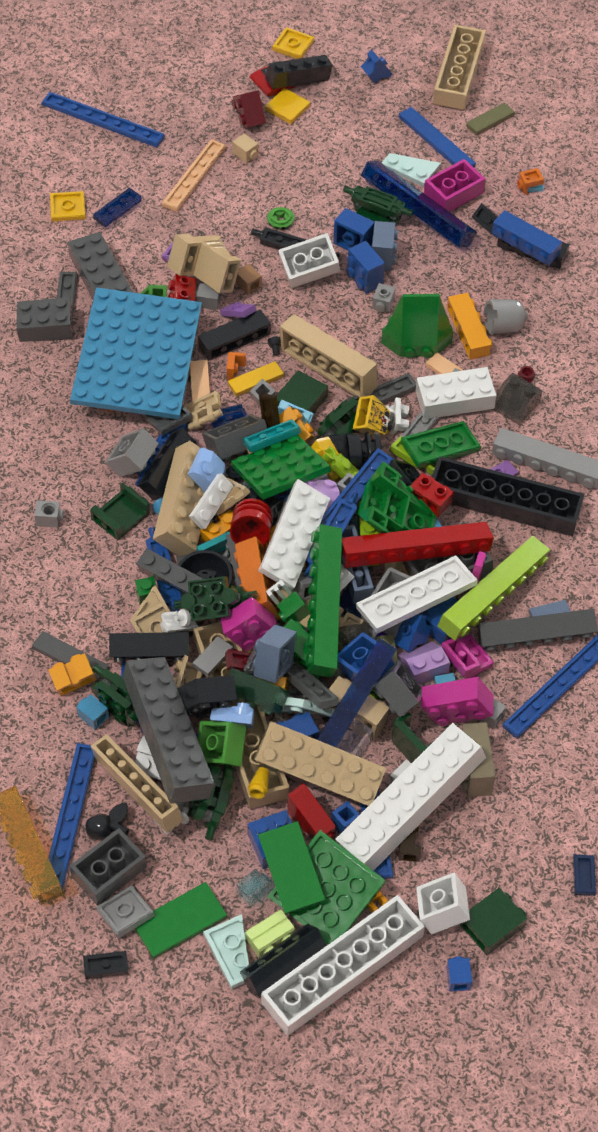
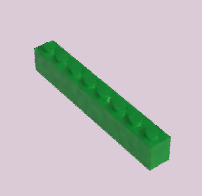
(324, 601)

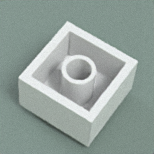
(443, 903)

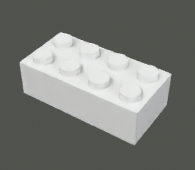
(455, 393)

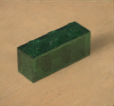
(259, 692)

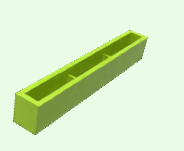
(494, 588)

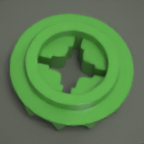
(280, 212)

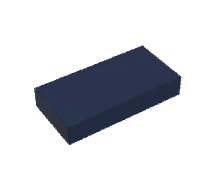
(584, 875)

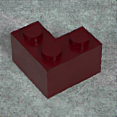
(250, 108)

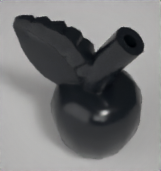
(102, 825)

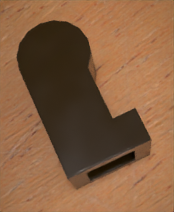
(408, 850)

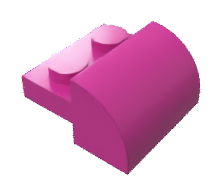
(467, 656)

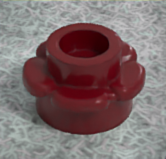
(526, 370)

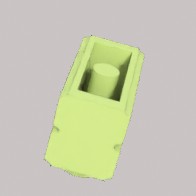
(269, 933)

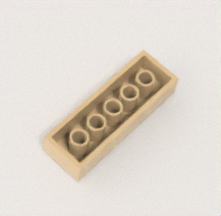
(459, 67)
(328, 356)
(174, 526)
(320, 764)

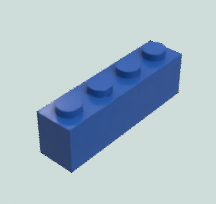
(526, 237)

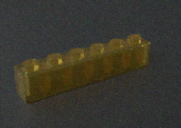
(29, 847)

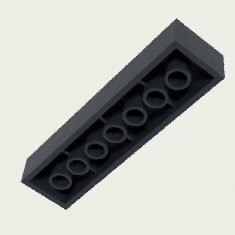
(510, 496)

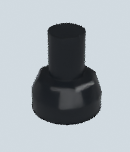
(275, 343)

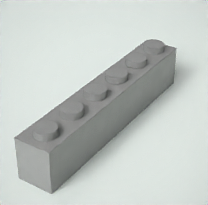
(546, 458)

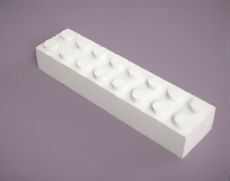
(412, 797)
(342, 965)

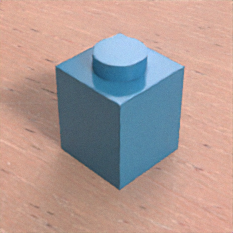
(92, 711)

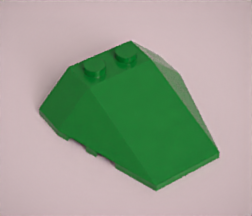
(418, 326)
(392, 505)

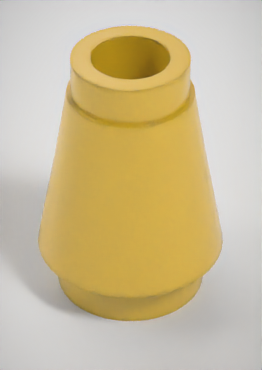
(259, 784)

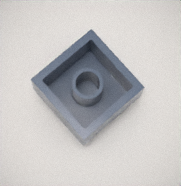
(384, 243)
(274, 653)

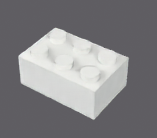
(309, 260)

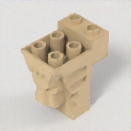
(205, 259)

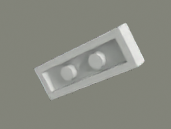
(211, 501)

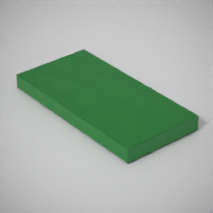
(445, 441)
(291, 868)
(181, 920)

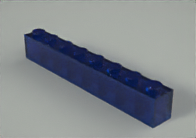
(423, 206)

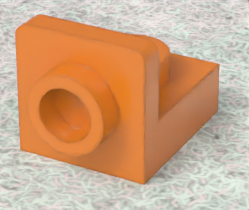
(529, 179)
(234, 360)

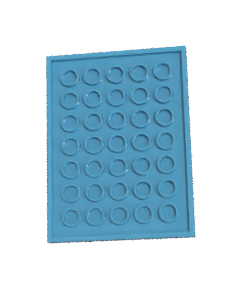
(136, 353)

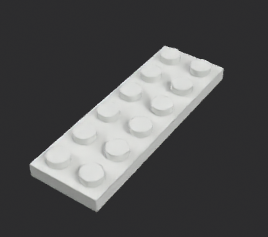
(293, 534)
(416, 594)

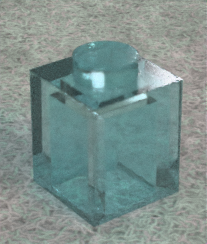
(253, 887)

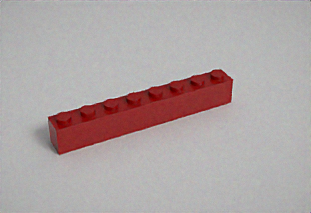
(416, 544)

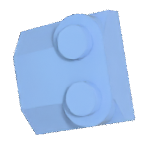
(205, 468)
(239, 714)

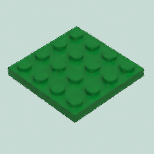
(279, 466)
(345, 884)

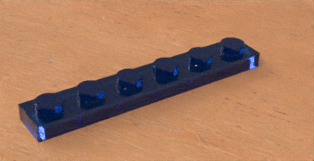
(357, 693)

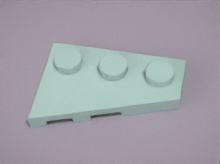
(411, 168)
(229, 949)

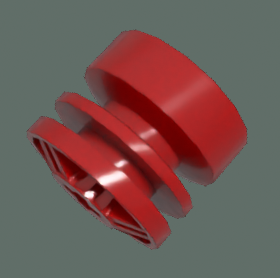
(250, 520)

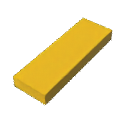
(245, 382)

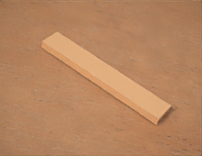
(193, 175)

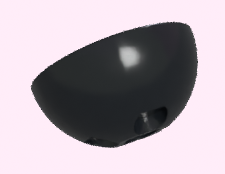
(207, 565)

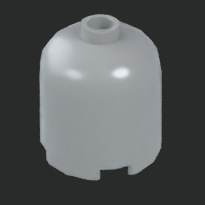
(504, 316)

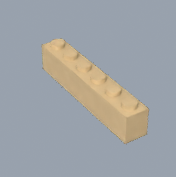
(136, 783)

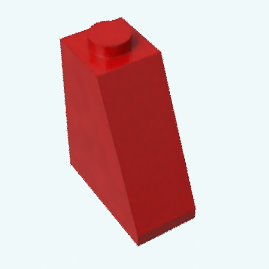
(308, 812)

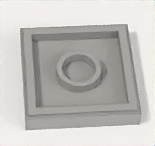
(125, 911)

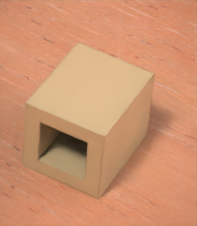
(245, 148)

